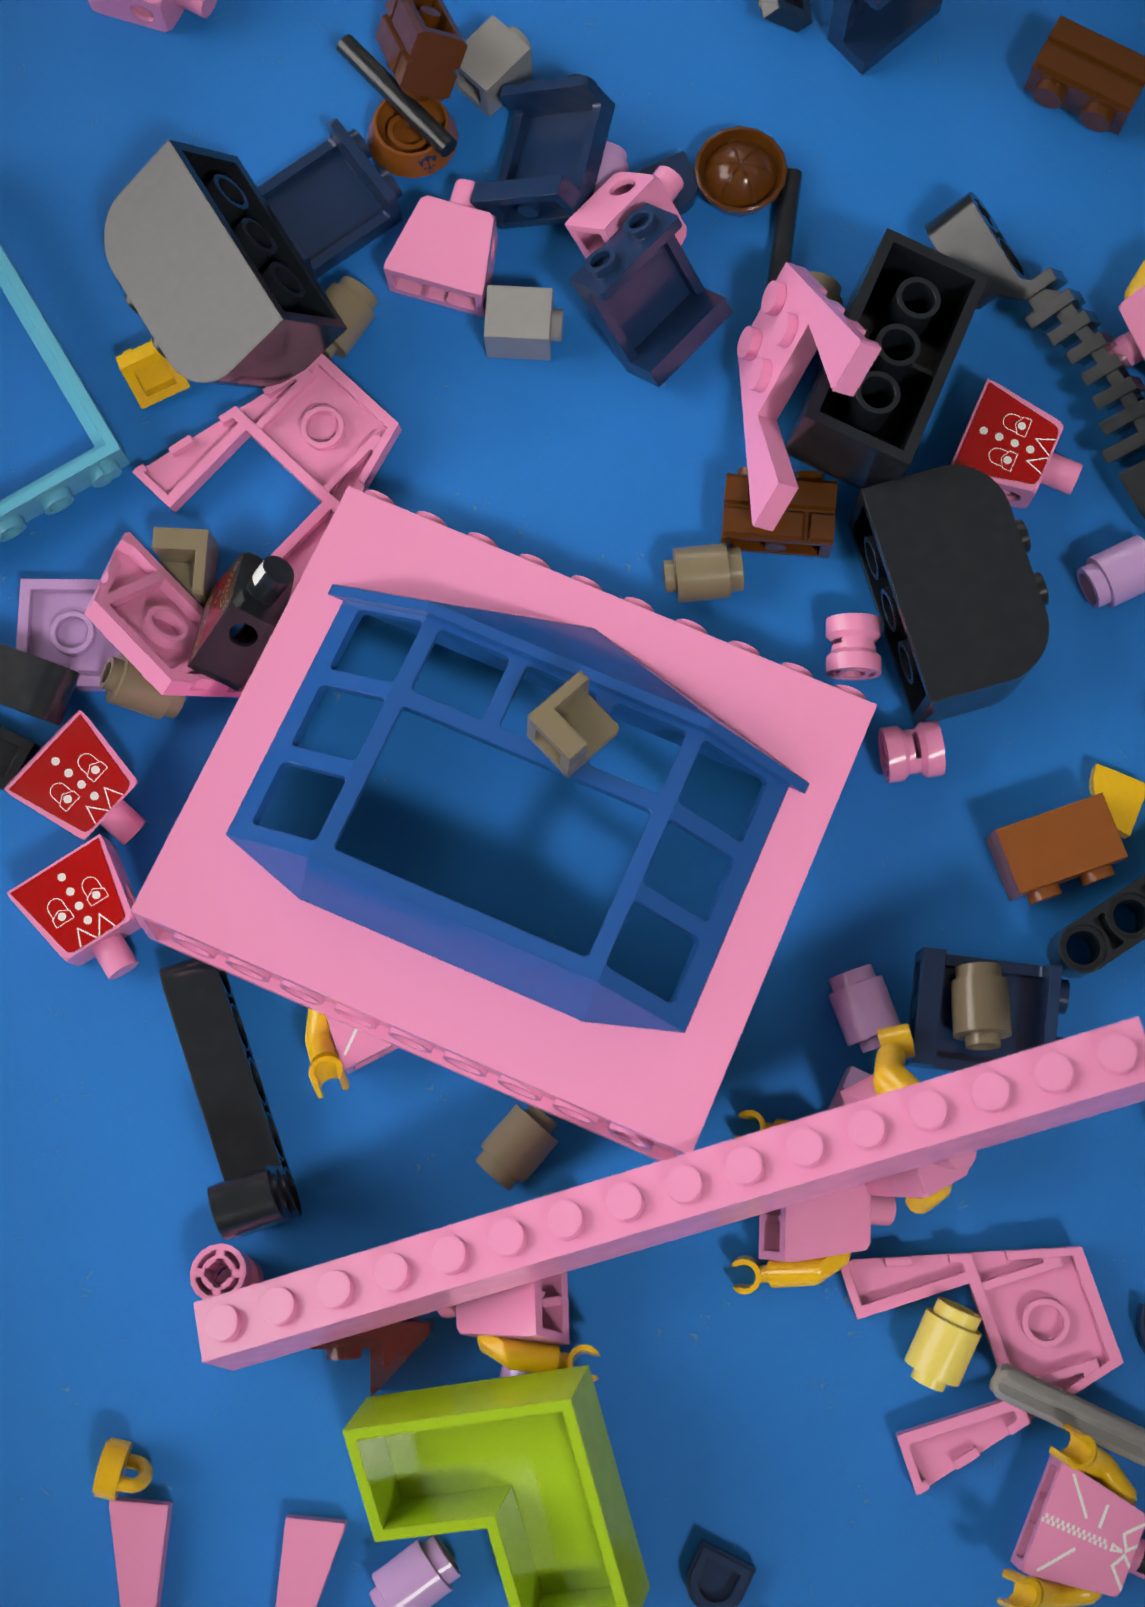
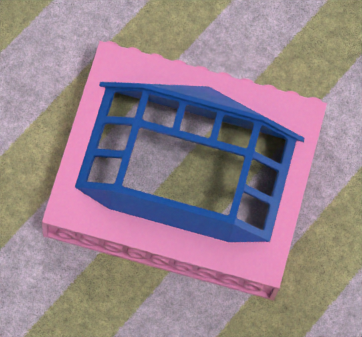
(445, 975)

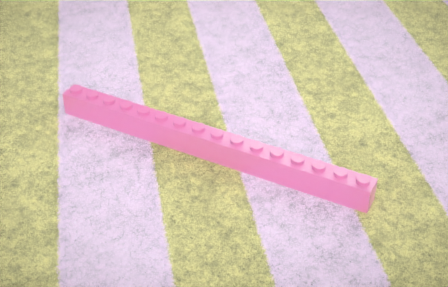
(678, 1196)

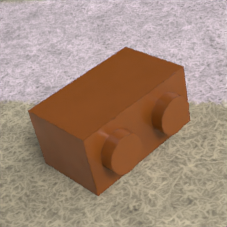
(1057, 848)

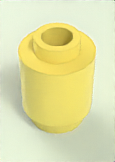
(943, 1344)

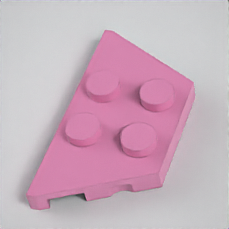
(151, 621)

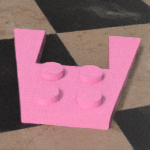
(772, 359)
(312, 426)
(1036, 1315)
(141, 1547)

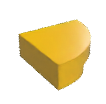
(1122, 794)

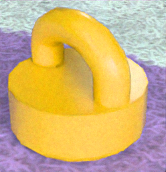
(111, 1470)

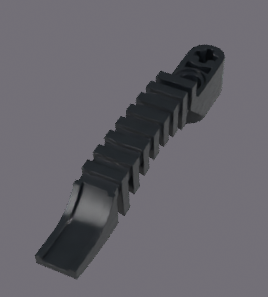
(973, 238)

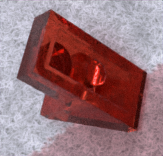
(388, 1347)

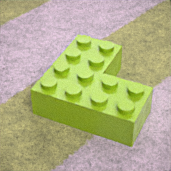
(510, 1459)

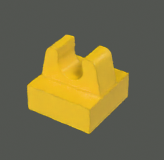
(150, 375)

